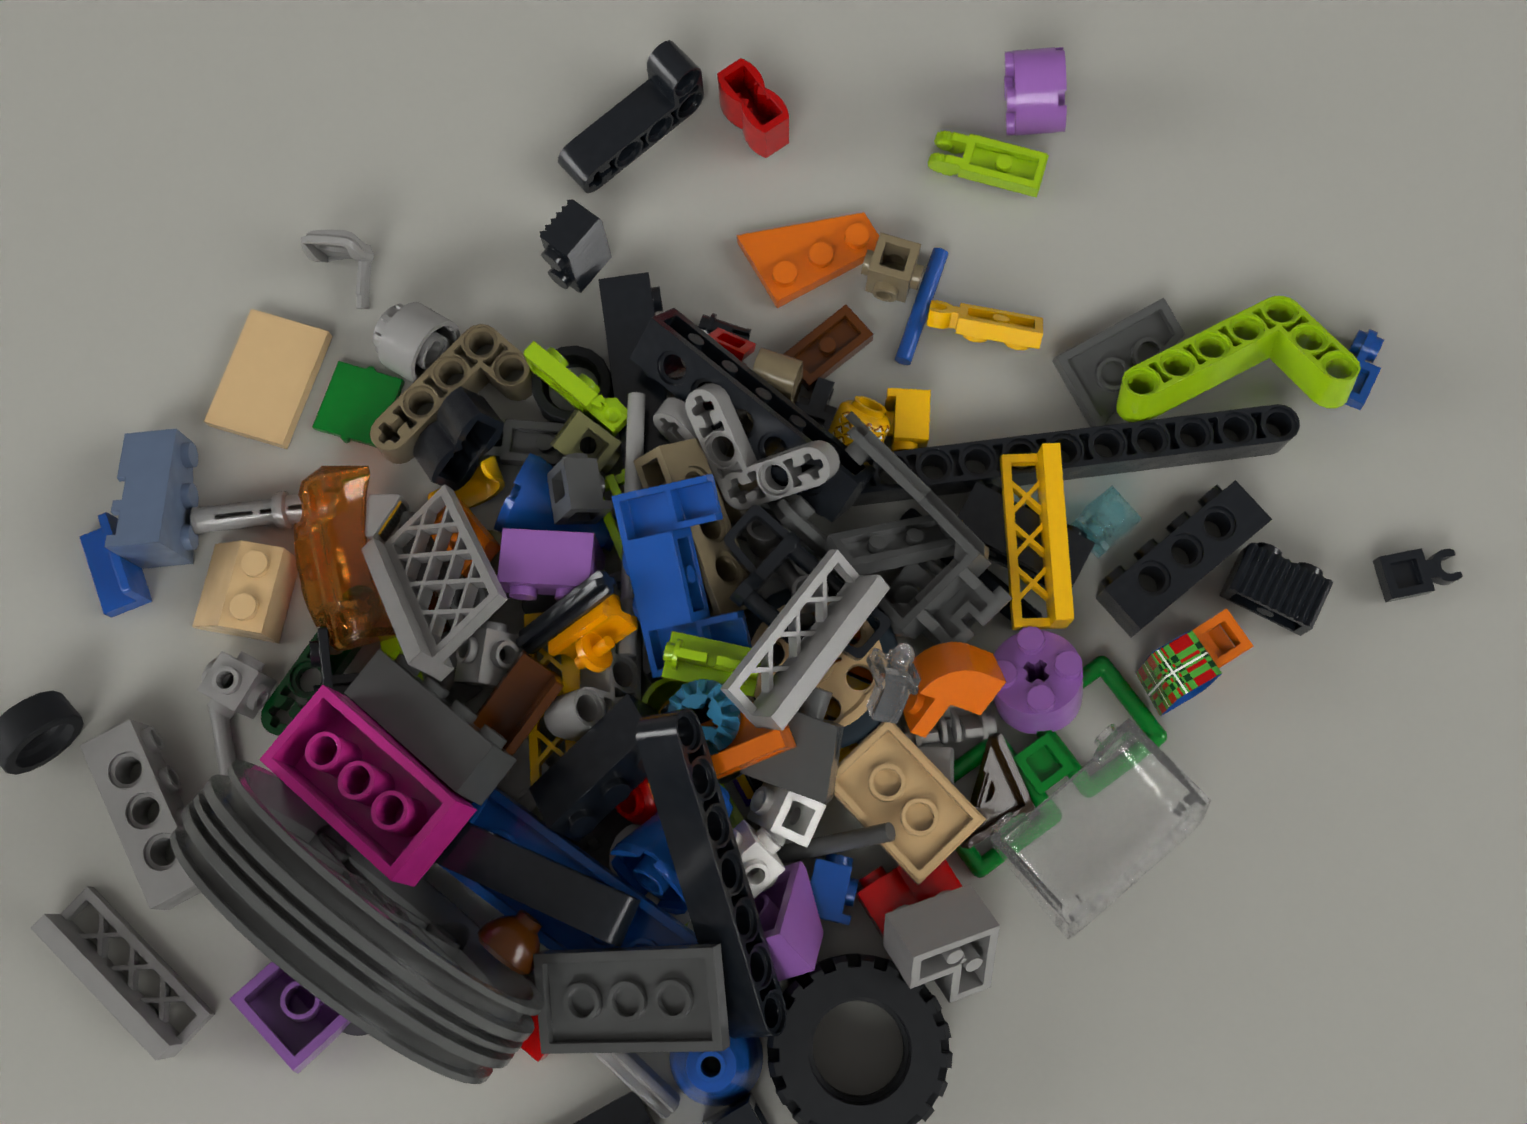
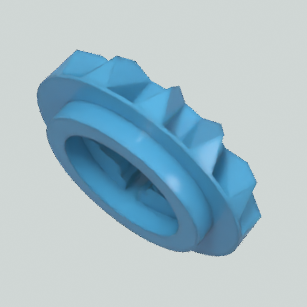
(721, 710)

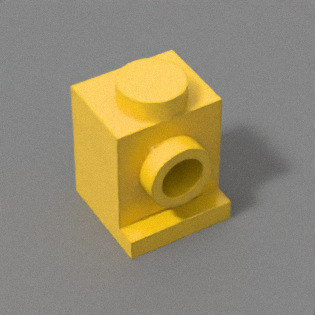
(908, 417)

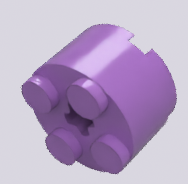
(1035, 91)
(1056, 678)

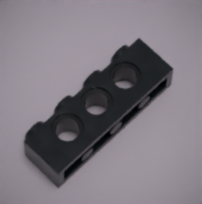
(1238, 520)

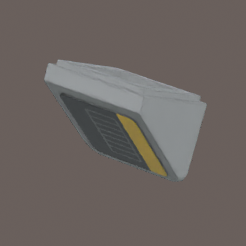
(383, 515)

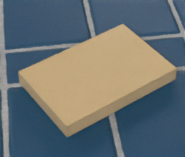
(268, 379)
(898, 784)

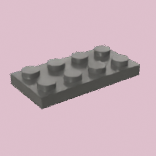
(632, 999)

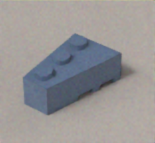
(156, 500)

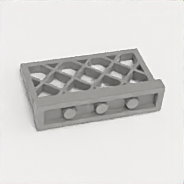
(408, 600)

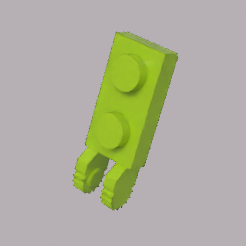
(989, 162)

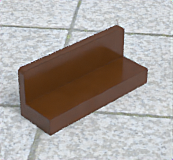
(519, 700)

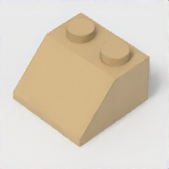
(247, 590)

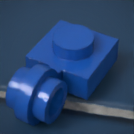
(1364, 347)

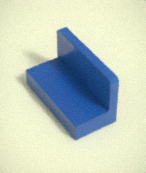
(117, 581)

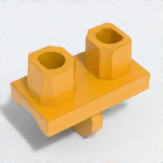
(594, 635)

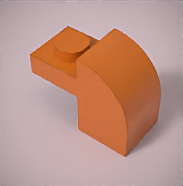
(951, 676)

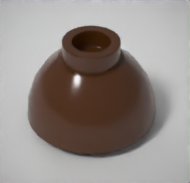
(512, 940)

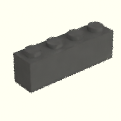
(432, 728)

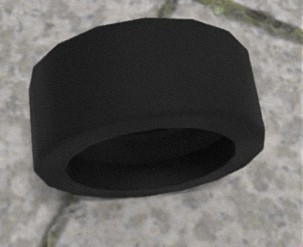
(576, 357)
(37, 731)

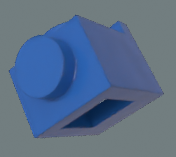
(833, 887)

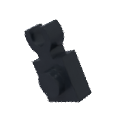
(1410, 575)

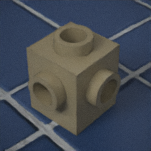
(892, 268)

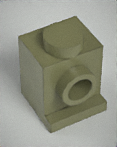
(580, 426)

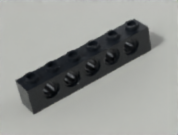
(775, 417)

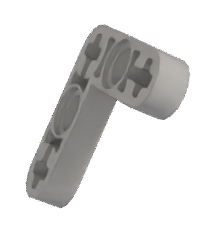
(744, 466)

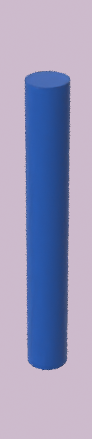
(921, 306)

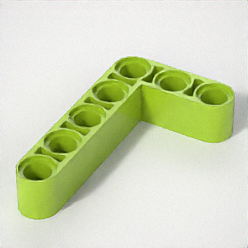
(1268, 330)

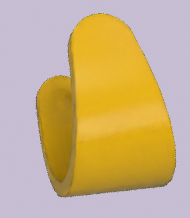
(482, 486)

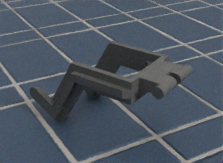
(955, 592)

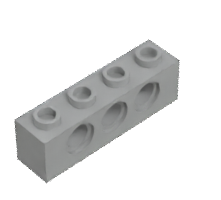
(145, 843)

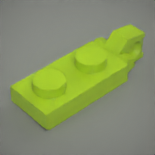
(578, 391)

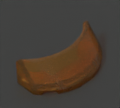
(330, 558)

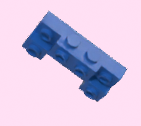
(665, 564)

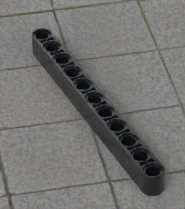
(1086, 462)

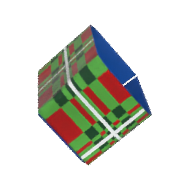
(1177, 672)

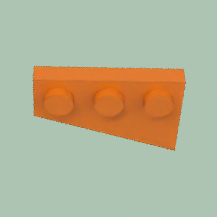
(807, 254)

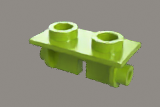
(698, 658)

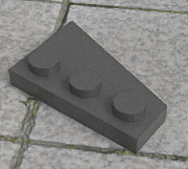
(1098, 364)

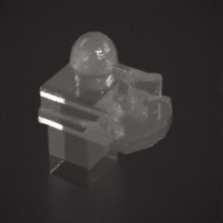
(894, 680)

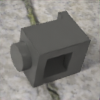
(577, 491)

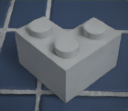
(944, 941)

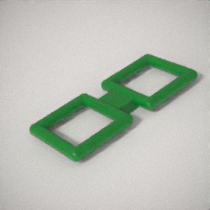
(1050, 759)

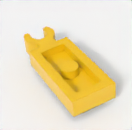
(984, 324)

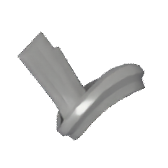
(340, 245)

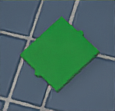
(355, 401)

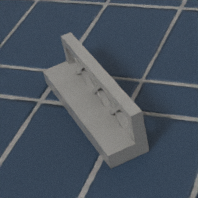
(815, 653)
(111, 986)

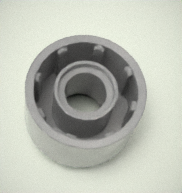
(412, 338)

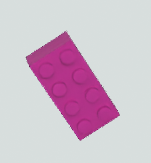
(367, 786)

